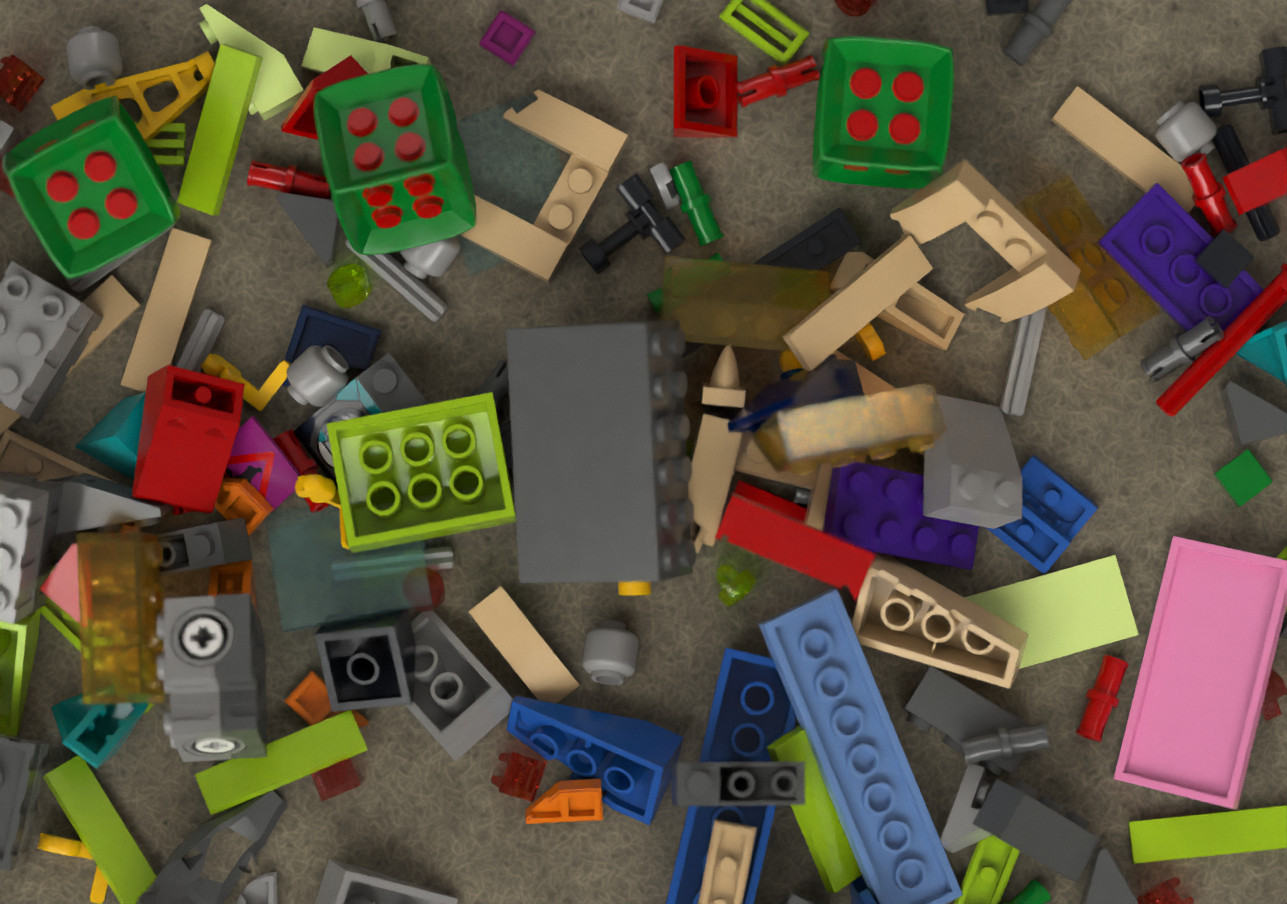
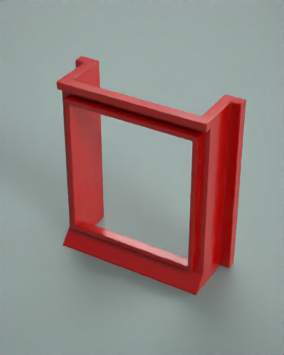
(777, 531)

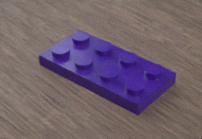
(1157, 250)
(885, 515)

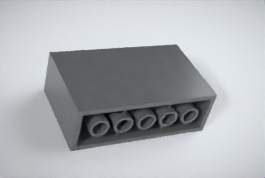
(600, 452)

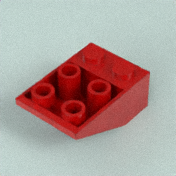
(186, 437)

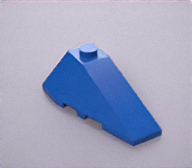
(621, 751)

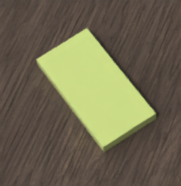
(1065, 609)

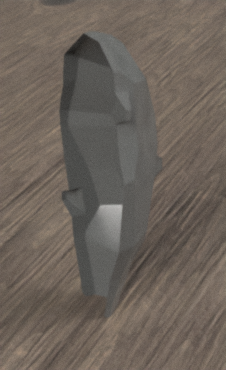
(180, 877)

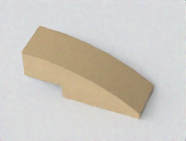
(914, 312)
(523, 647)

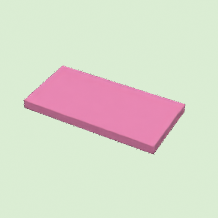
(1204, 672)

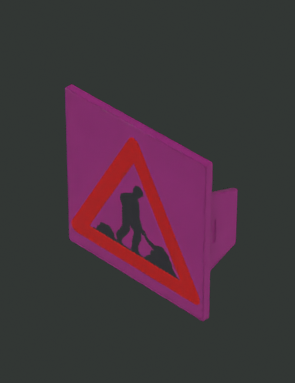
(262, 463)

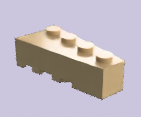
(933, 625)

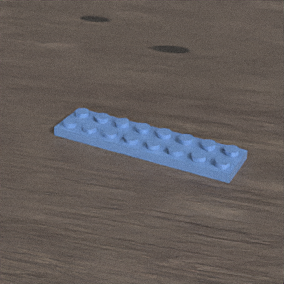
(859, 753)

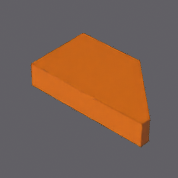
(241, 500)
(313, 704)
(568, 803)

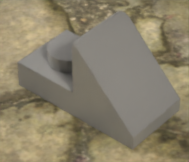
(972, 793)

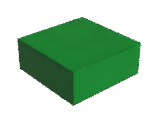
(1243, 478)

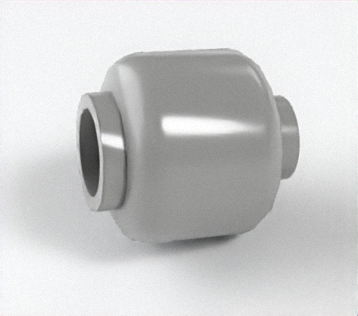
(94, 57)
(1185, 130)
(431, 258)
(317, 375)
(610, 653)

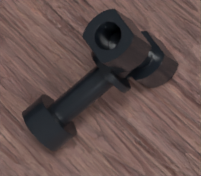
(1269, 91)
(642, 220)

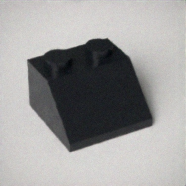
(368, 661)

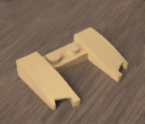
(593, 154)
(963, 195)
(720, 452)

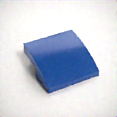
(1059, 502)

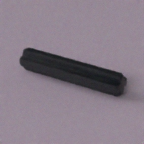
(1234, 158)

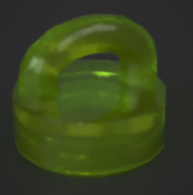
(349, 285)
(737, 588)

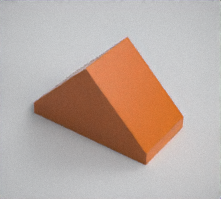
(233, 579)

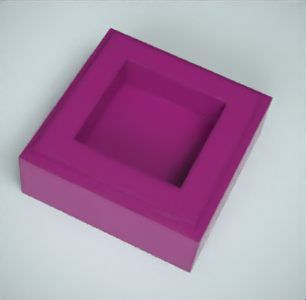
(507, 38)

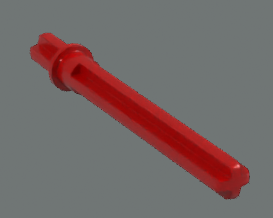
(1220, 352)

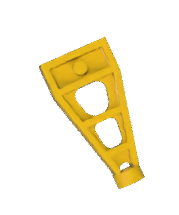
(134, 86)

